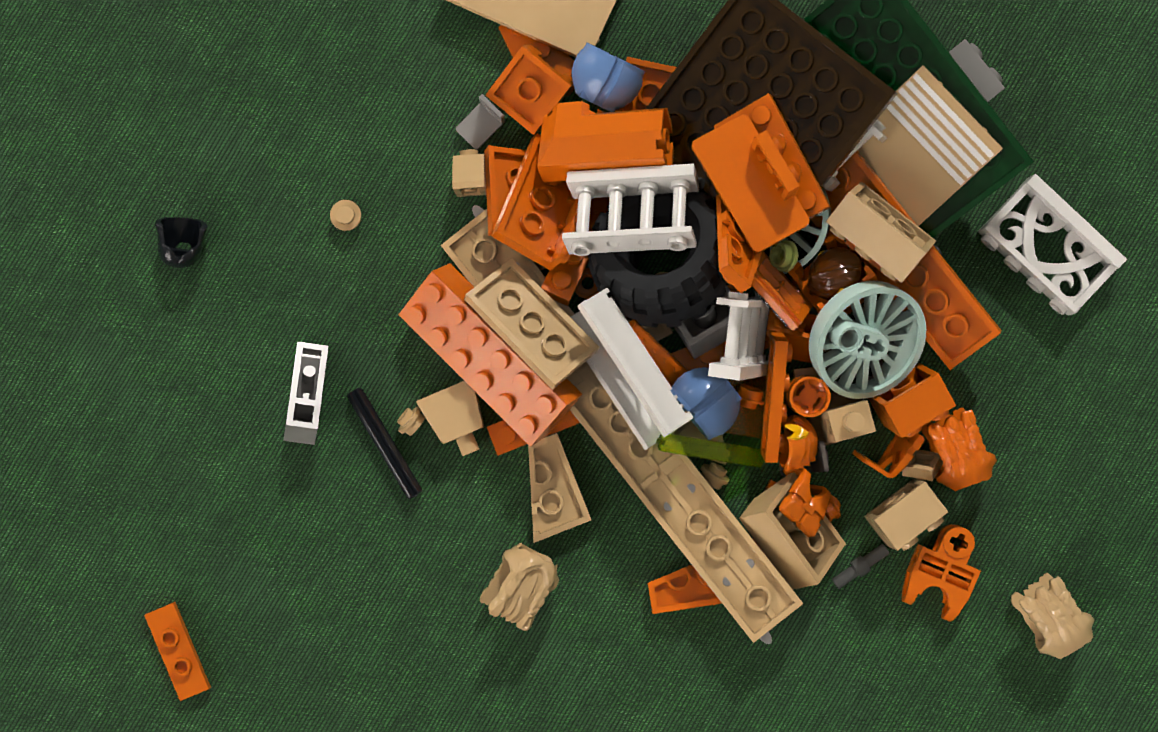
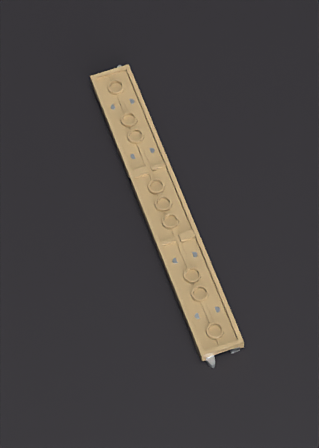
(662, 480)

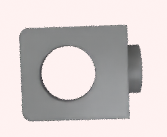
(481, 123)

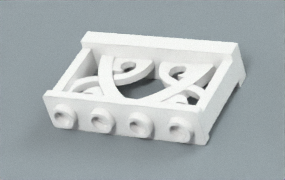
(1094, 245)

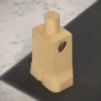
(843, 420)

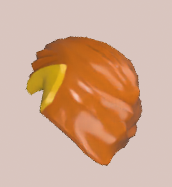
(799, 443)

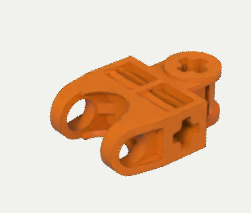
(950, 558)

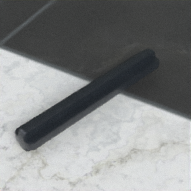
(384, 443)

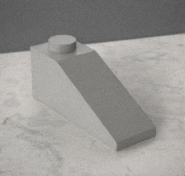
(306, 393)

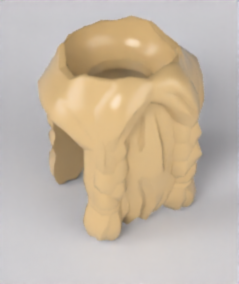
(520, 586)
(1054, 617)

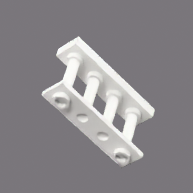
(630, 182)
(744, 338)

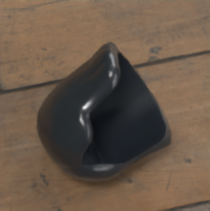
(180, 230)

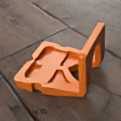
(898, 452)
(803, 508)

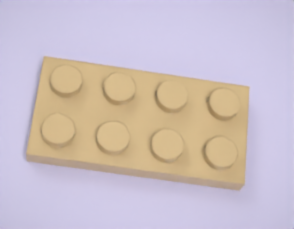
(531, 323)

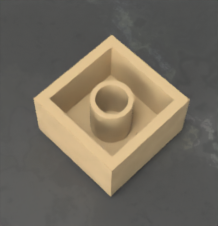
(907, 515)

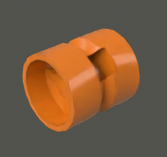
(808, 396)

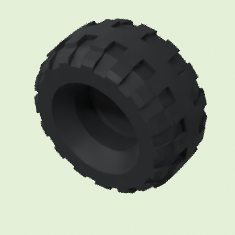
(665, 296)

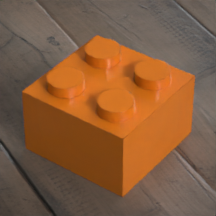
(913, 402)

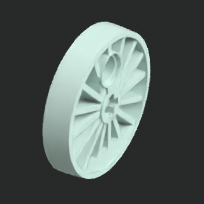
(867, 339)

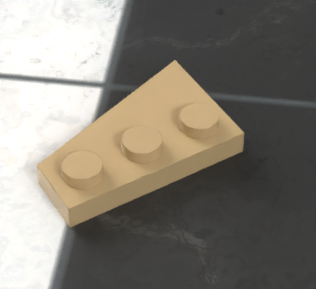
(554, 490)

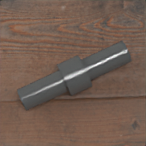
(860, 566)

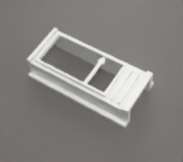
(629, 371)

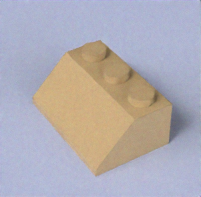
(880, 232)
(795, 556)

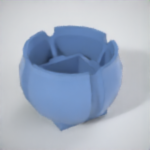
(605, 78)
(709, 400)

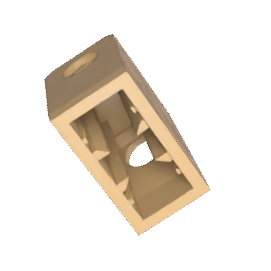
(454, 415)

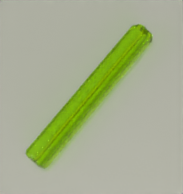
(710, 450)

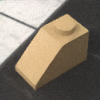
(469, 173)

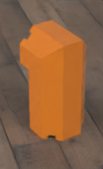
(587, 140)

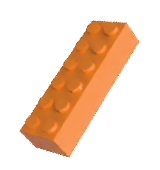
(484, 358)

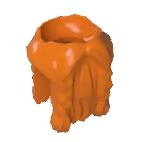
(961, 450)

